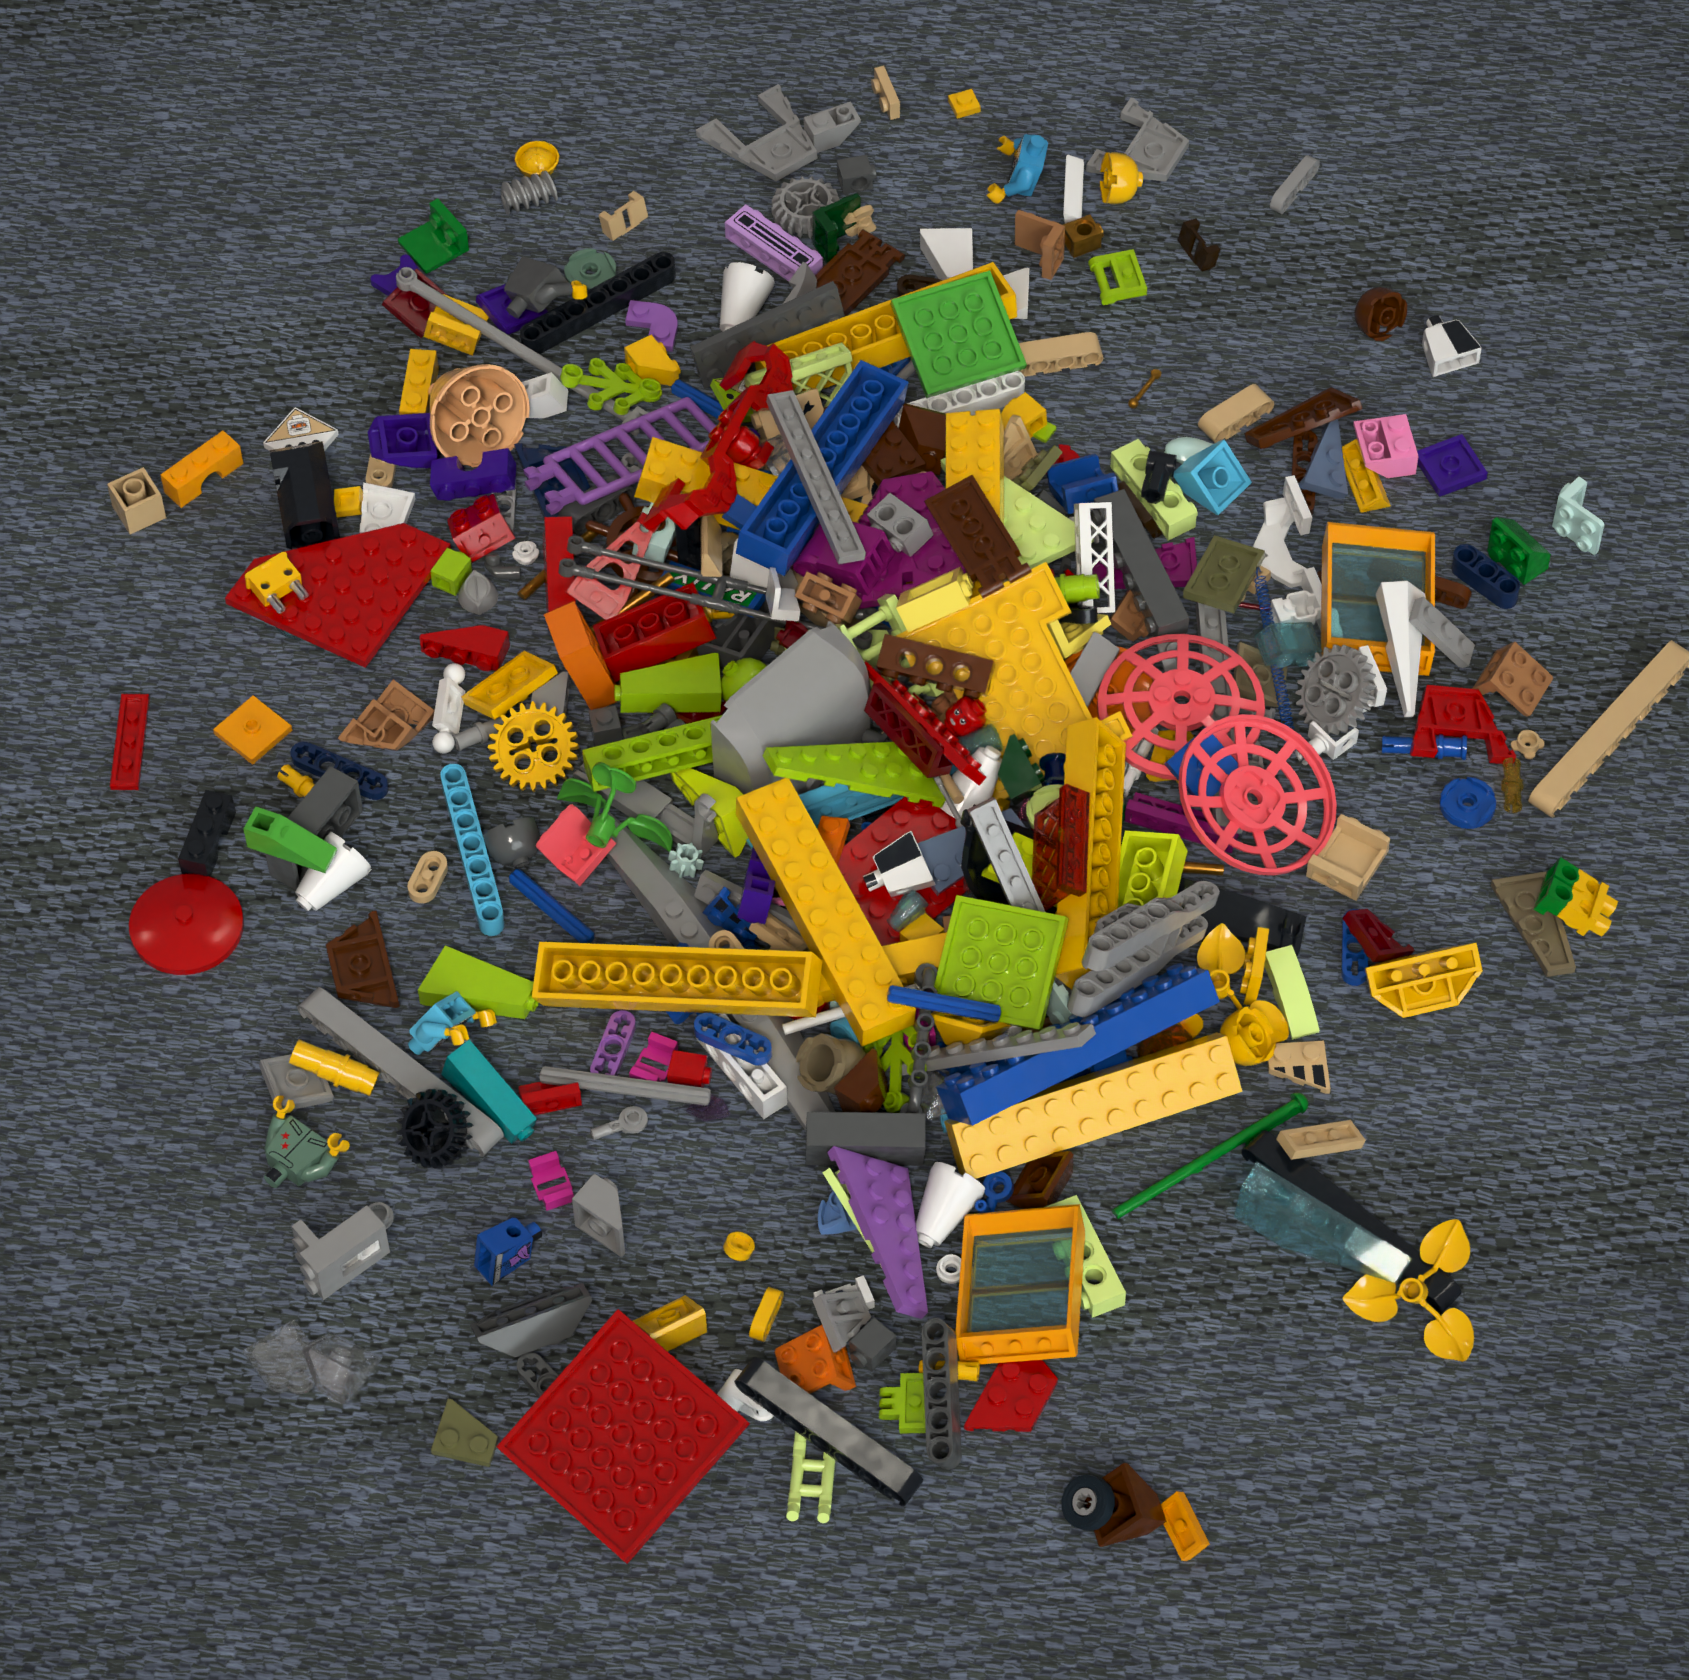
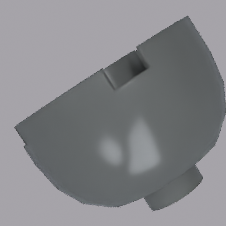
(513, 843)

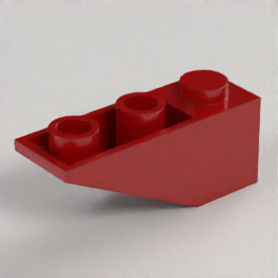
(472, 645)

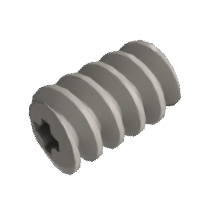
(528, 191)

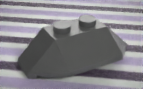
(534, 1321)

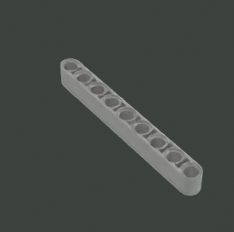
(393, 1063)

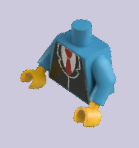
(1025, 166)

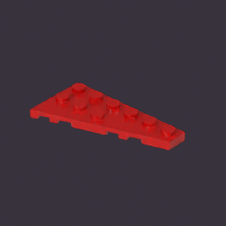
(926, 717)

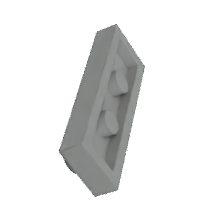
(1441, 632)

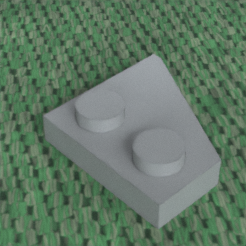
(841, 1316)

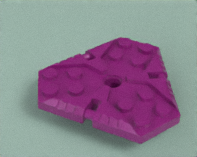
(931, 559)

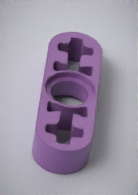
(610, 1037)

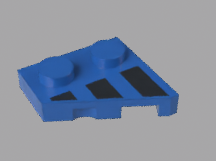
(724, 914)

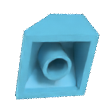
(1213, 477)

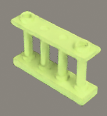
(889, 613)

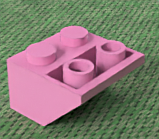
(1387, 445)

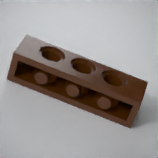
(895, 648)

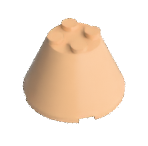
(477, 412)

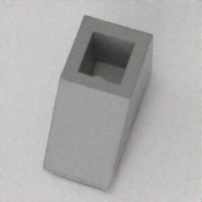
(831, 126)

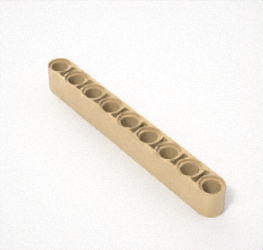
(1610, 728)

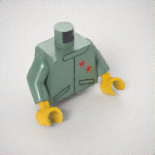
(297, 1150)

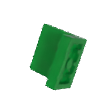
(437, 240)

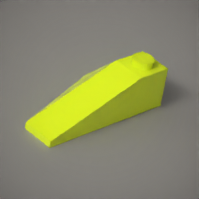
(729, 829)

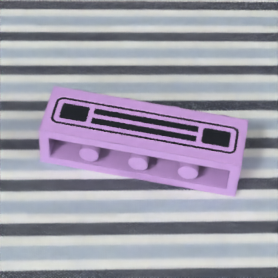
(770, 243)

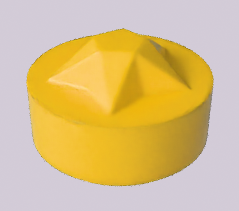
(739, 1246)

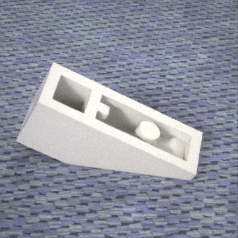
(546, 396)

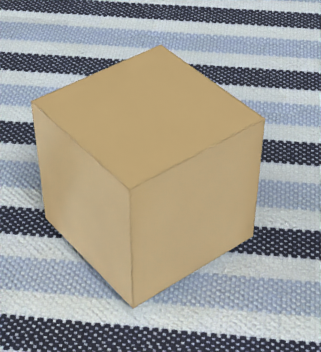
(136, 500)

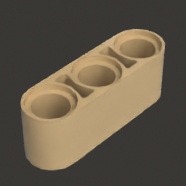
(1235, 413)

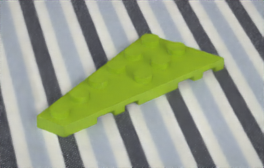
(865, 767)

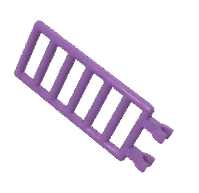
(574, 493)

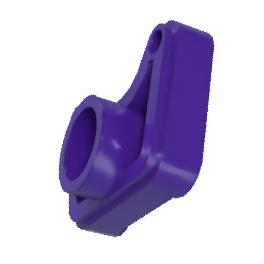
(387, 283)

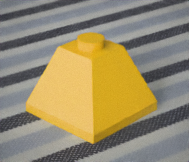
(966, 1029)

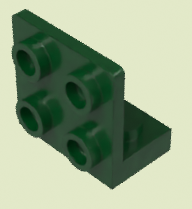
(830, 224)

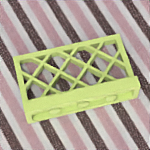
(811, 364)

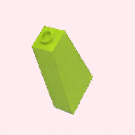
(681, 684)
(478, 983)

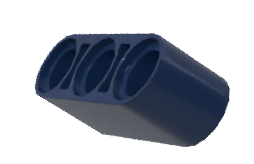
(1485, 576)

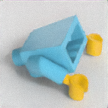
(447, 1020)

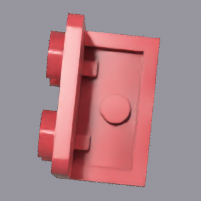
(568, 848)

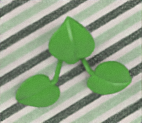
(604, 825)

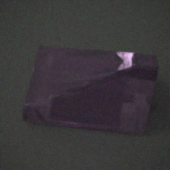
(714, 1110)

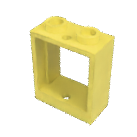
(935, 599)

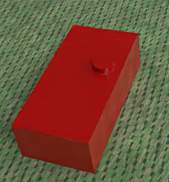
(653, 632)

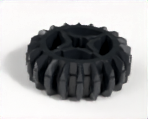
(428, 1108)

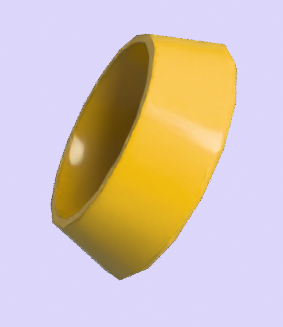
(536, 157)

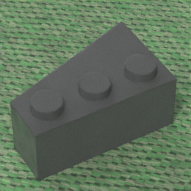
(741, 638)

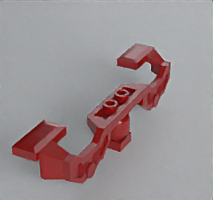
(727, 442)

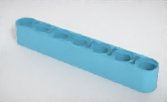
(474, 860)

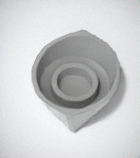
(477, 593)

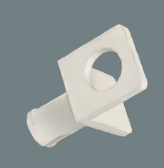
(1324, 743)

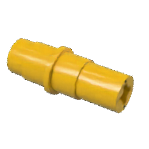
(334, 1067)

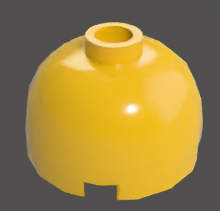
(1119, 178)
(1249, 1036)

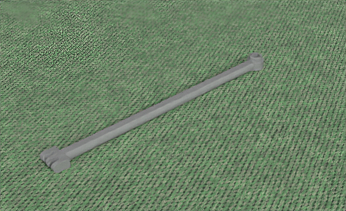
(501, 338)

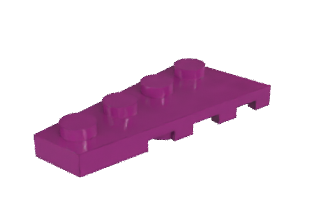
(1177, 560)

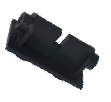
(689, 545)

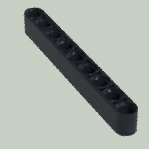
(1269, 1153)

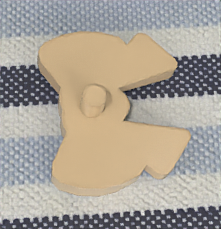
(863, 218)

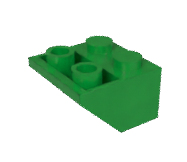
(1517, 550)

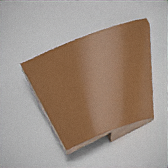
(387, 720)

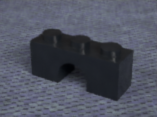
(211, 820)

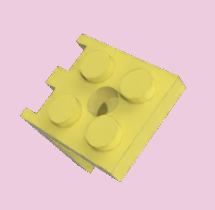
(1072, 637)

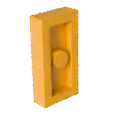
(1183, 1526)

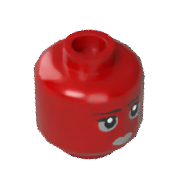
(965, 716)

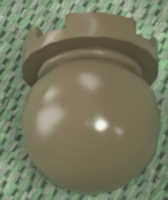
(826, 1061)

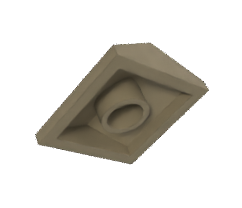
(1254, 659)

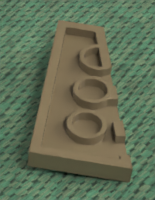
(1541, 933)

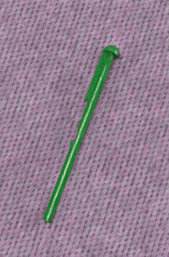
(1297, 1105)

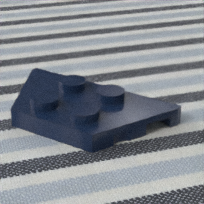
(534, 457)

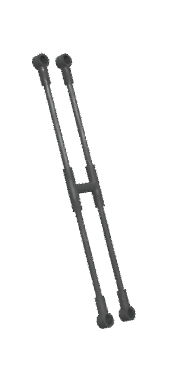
(576, 546)

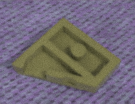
(464, 1437)

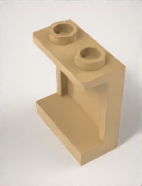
(1349, 857)

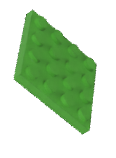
(958, 334)

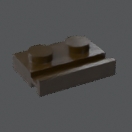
(1144, 516)

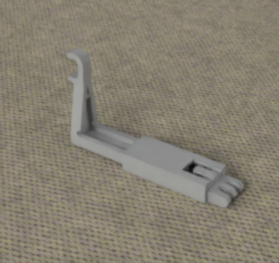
(654, 803)

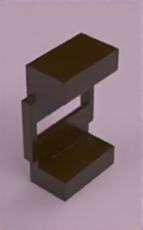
(1204, 256)

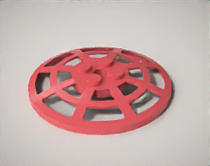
(1177, 683)
(1264, 787)

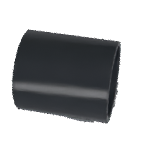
(1158, 471)

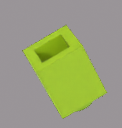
(451, 571)

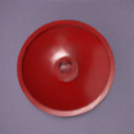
(186, 924)

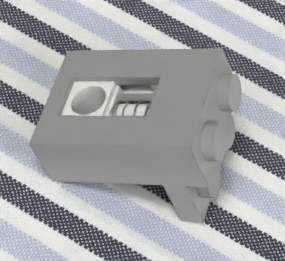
(341, 1253)

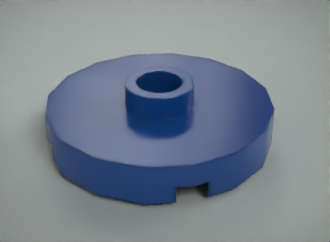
(1468, 791)

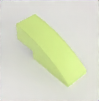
(1291, 991)

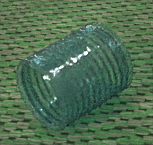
(981, 738)

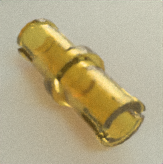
(1512, 785)

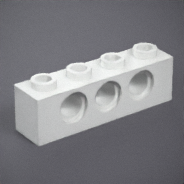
(756, 1083)

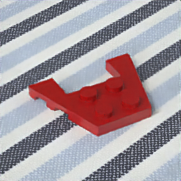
(1455, 714)

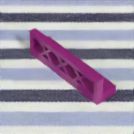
(1166, 821)

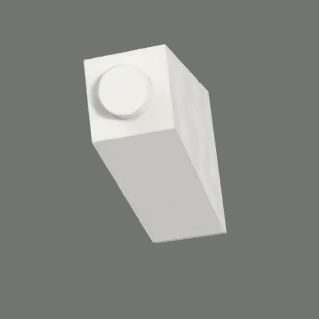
(948, 250)

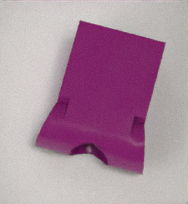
(861, 574)

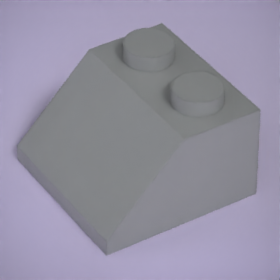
(599, 1213)

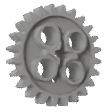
(1345, 671)

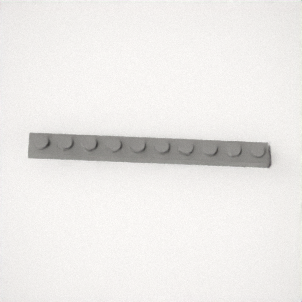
(1212, 625)

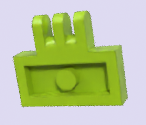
(905, 1403)

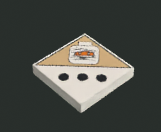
(300, 429)

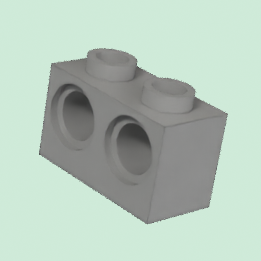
(901, 524)

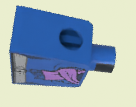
(504, 1248)

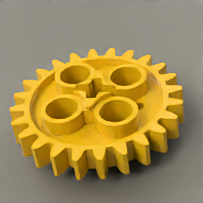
(527, 722)

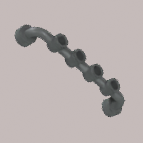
(924, 978)

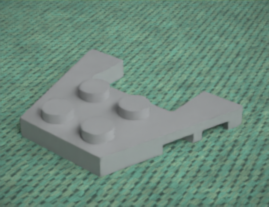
(1154, 149)

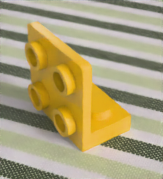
(453, 332)

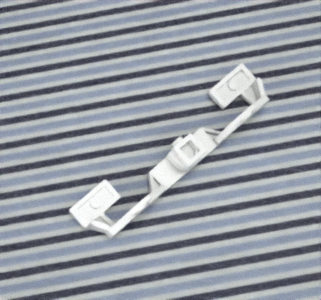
(1305, 604)

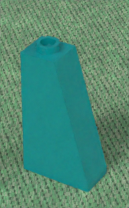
(487, 1091)

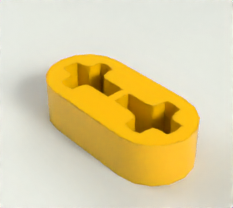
(766, 1314)

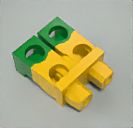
(1576, 898)

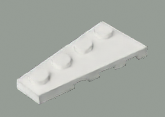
(384, 507)

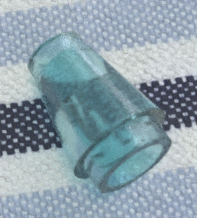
(907, 910)

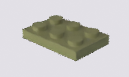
(1224, 574)

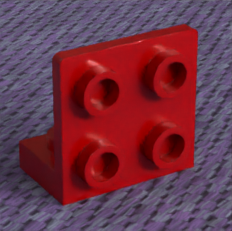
(479, 528)

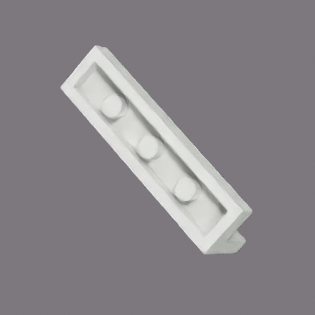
(1084, 551)

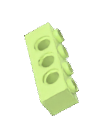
(1173, 514)
(1109, 1292)

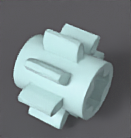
(686, 860)

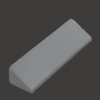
(1092, 666)

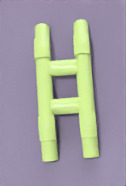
(797, 1489)

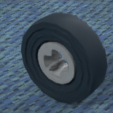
(1101, 1505)

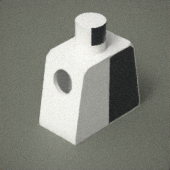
(1449, 346)
(900, 868)

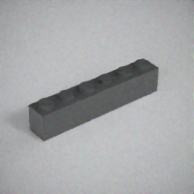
(1142, 568)

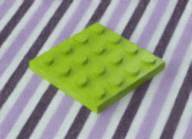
(1002, 958)

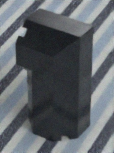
(304, 494)

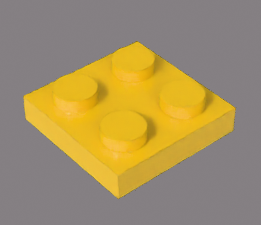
(1254, 965)

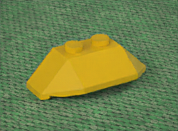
(1425, 979)

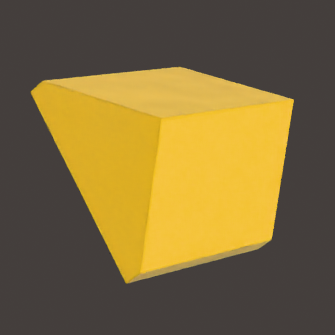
(674, 1323)

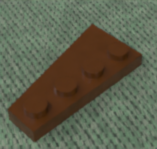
(1303, 417)

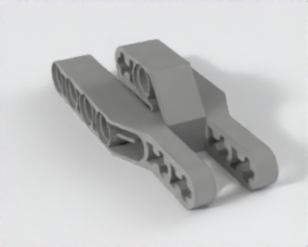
(1138, 944)

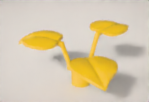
(1225, 955)
(1451, 1333)

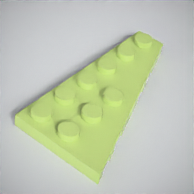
(1035, 526)

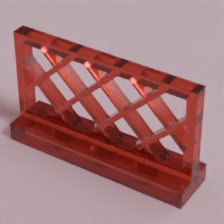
(1071, 845)

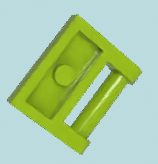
(1126, 274)

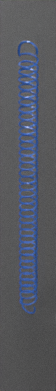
(1261, 584)

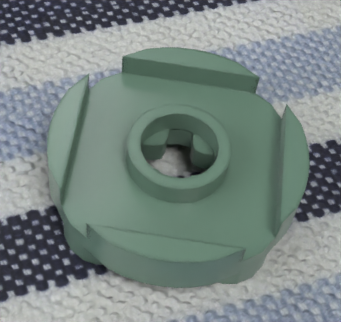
(586, 260)

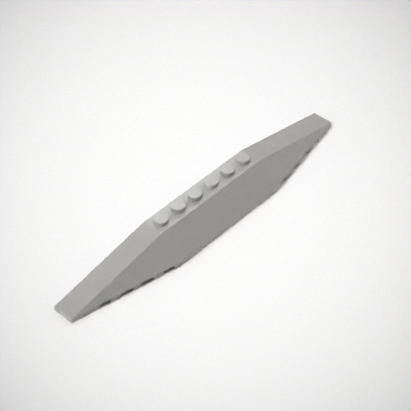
(680, 919)

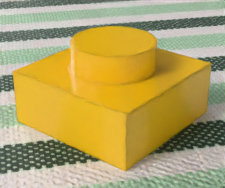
(964, 103)
(348, 501)

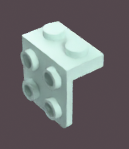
(1576, 521)

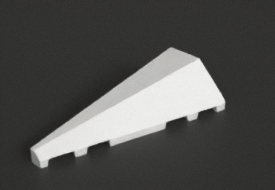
(1404, 639)

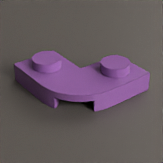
(657, 317)

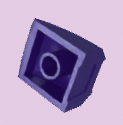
(402, 440)

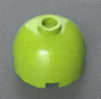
(738, 674)

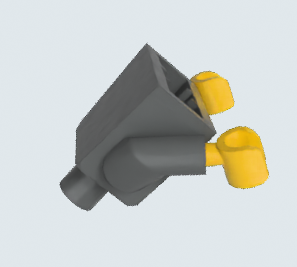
(536, 285)

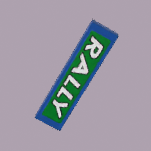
(746, 599)

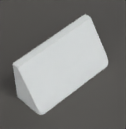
(1020, 284)

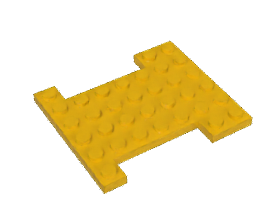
(1030, 681)

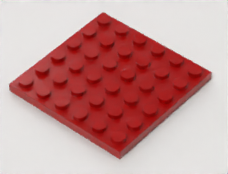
(622, 1436)

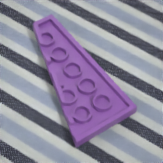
(887, 1218)

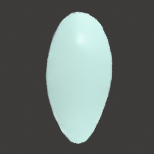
(1185, 447)

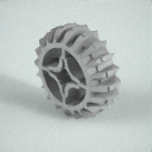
(802, 199)

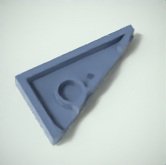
(1326, 469)

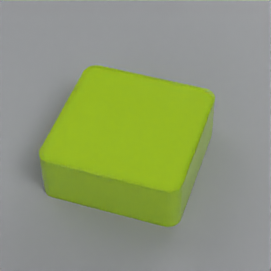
(1045, 433)

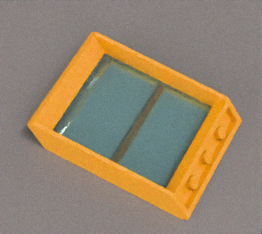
(1352, 570)
(1020, 1285)

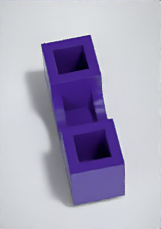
(493, 475)
(756, 892)

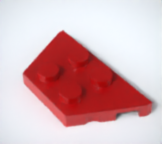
(1013, 1397)

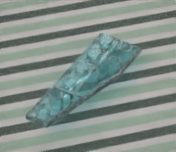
(1313, 1228)

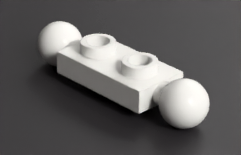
(448, 708)

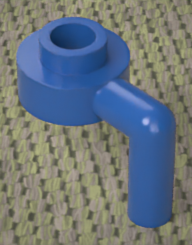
(990, 1183)

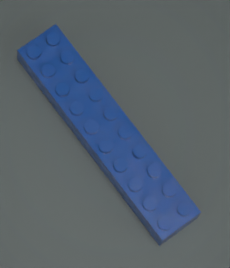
(845, 437)
(1119, 1025)

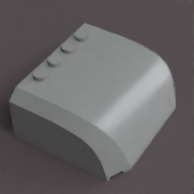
(800, 699)

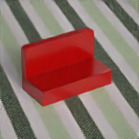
(547, 1098)

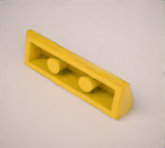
(1368, 481)

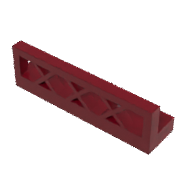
(906, 733)

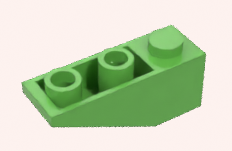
(287, 840)

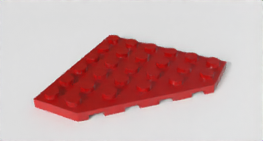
(353, 588)

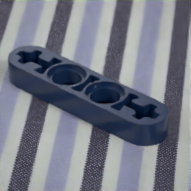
(342, 764)

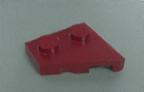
(1375, 936)

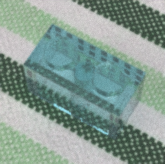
(1288, 644)

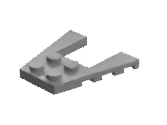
(773, 154)

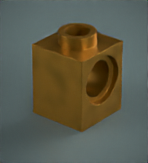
(1083, 236)

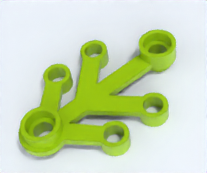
(641, 390)
(893, 1057)

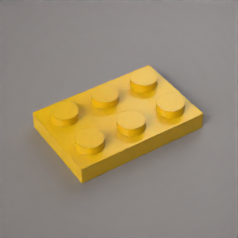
(509, 685)

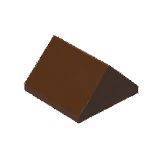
(1042, 1181)

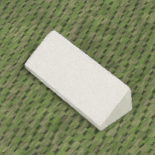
(1073, 188)

